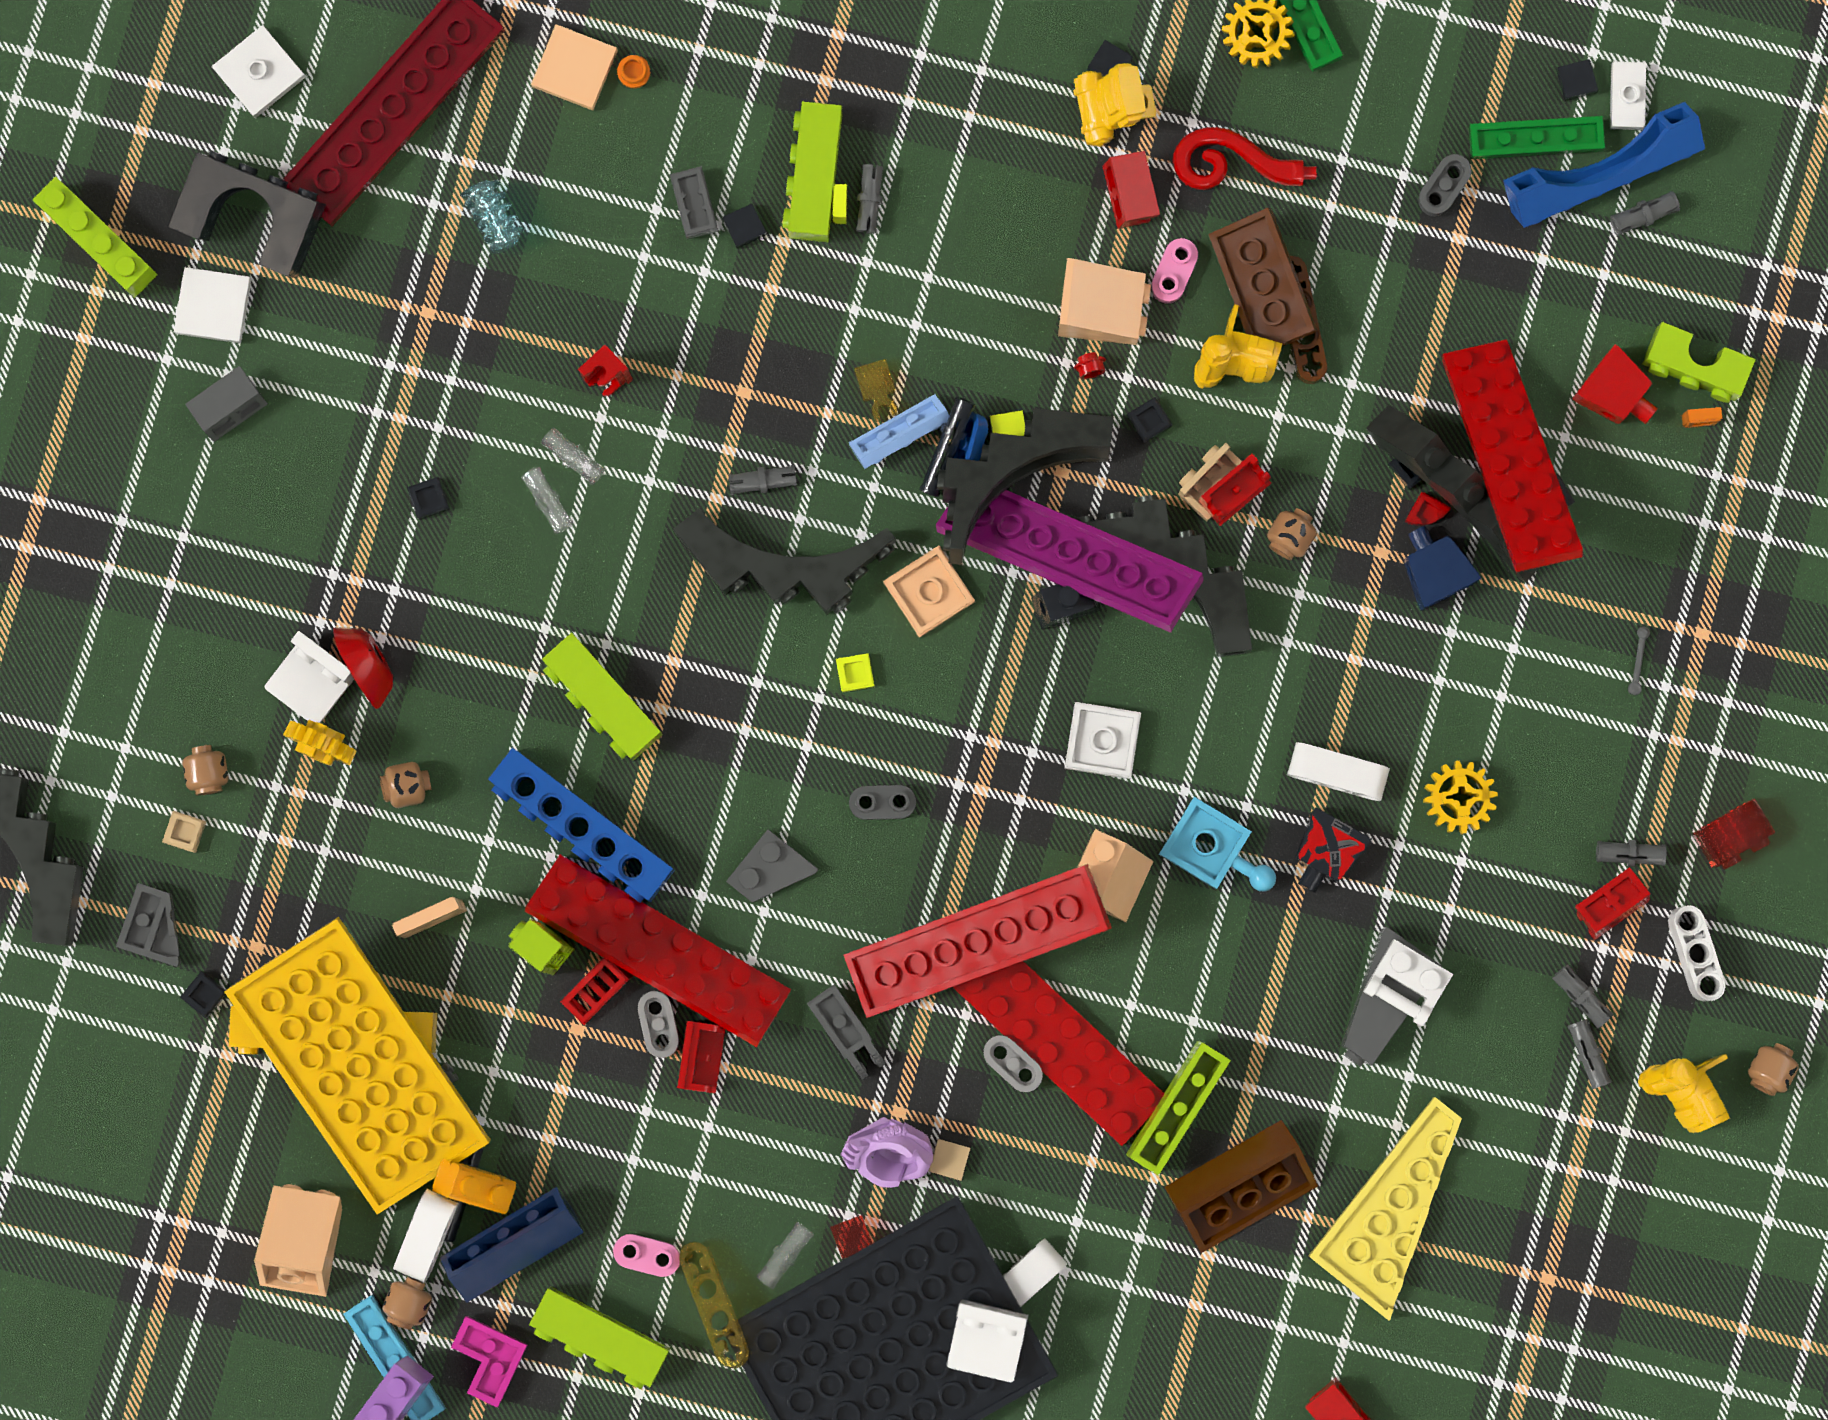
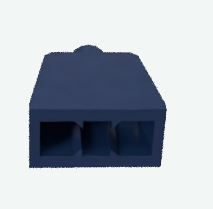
(1437, 568)

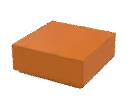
(1701, 417)

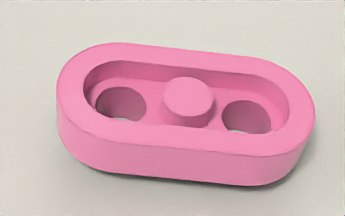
(1174, 269)
(646, 1255)

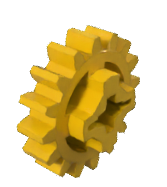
(1267, 22)
(320, 742)
(1459, 781)

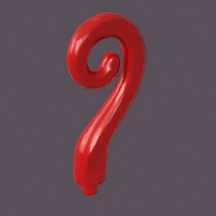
(1276, 170)

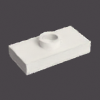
(1628, 95)

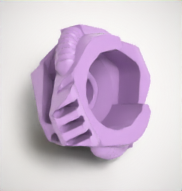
(897, 1152)

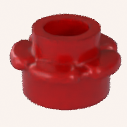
(1090, 366)

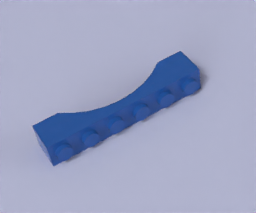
(1664, 140)

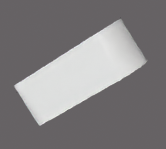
(1338, 771)
(1694, 971)
(425, 1236)
(1034, 1271)

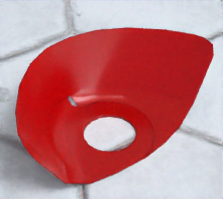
(365, 666)

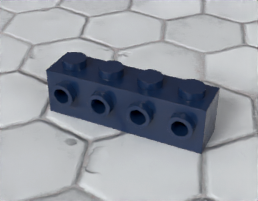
(518, 1243)

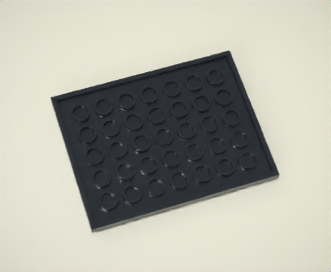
(880, 1331)

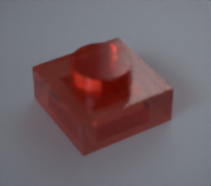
(851, 1236)

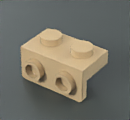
(1194, 484)

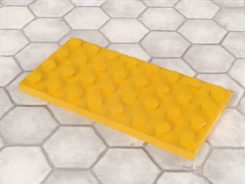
(357, 1065)

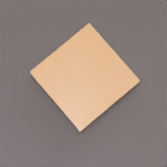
(574, 67)
(929, 591)
(429, 917)

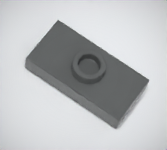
(694, 202)

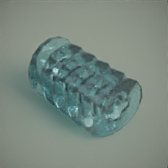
(492, 216)

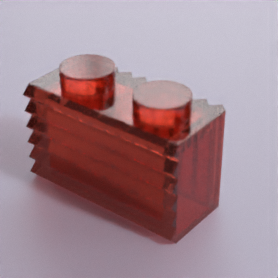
(1733, 834)

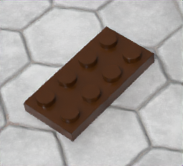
(1263, 279)

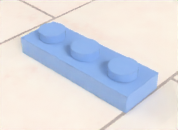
(899, 431)

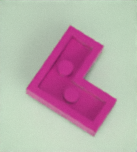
(498, 1358)

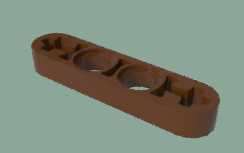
(1317, 358)

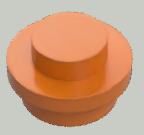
(633, 71)

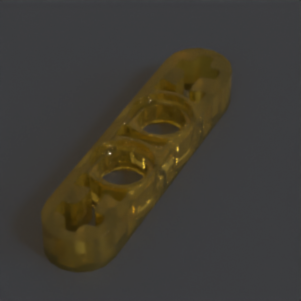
(715, 1304)

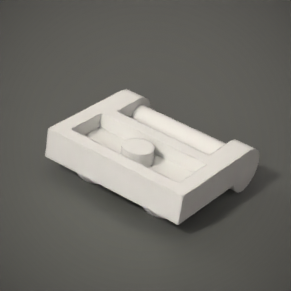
(1414, 973)

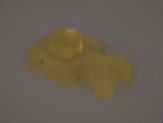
(875, 384)

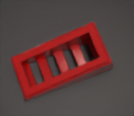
(577, 1009)

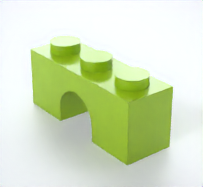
(1670, 356)

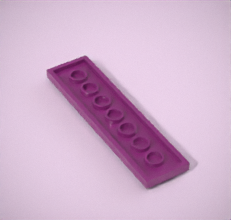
(1083, 559)

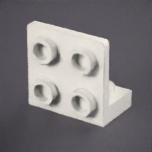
(309, 679)
(987, 1341)

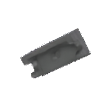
(226, 404)

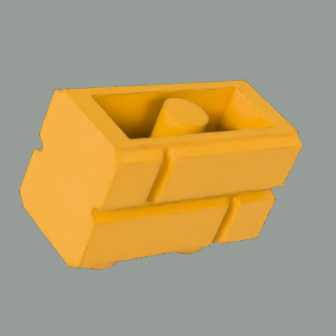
(474, 1186)

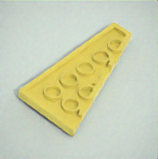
(1383, 1222)

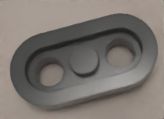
(1444, 186)
(882, 802)

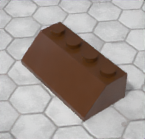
(1241, 1186)

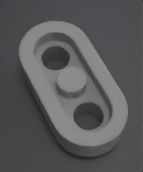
(658, 1024)
(1013, 1063)

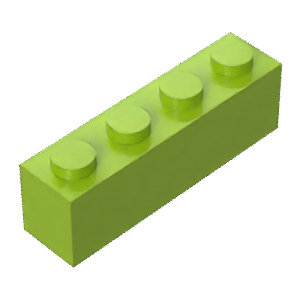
(814, 171)
(95, 237)
(602, 697)
(540, 946)
(1178, 1107)
(600, 1337)

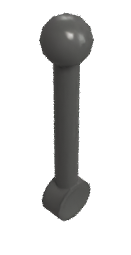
(1635, 688)

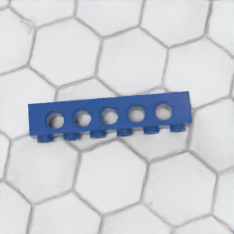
(517, 768)

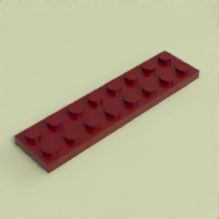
(394, 104)

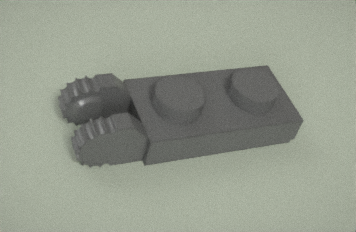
(844, 1028)

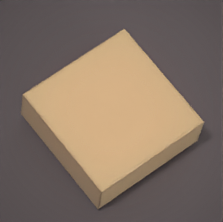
(184, 831)
(949, 1159)

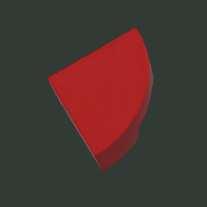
(1426, 511)

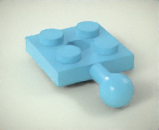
(1228, 839)

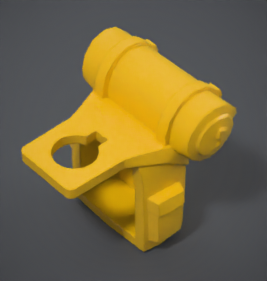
(1112, 102)
(1236, 355)
(1689, 1090)

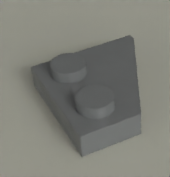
(769, 868)
(151, 926)

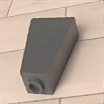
(1372, 1018)

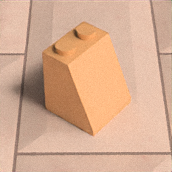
(1103, 303)
(1117, 872)
(298, 1240)

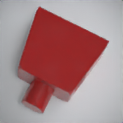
(1616, 389)

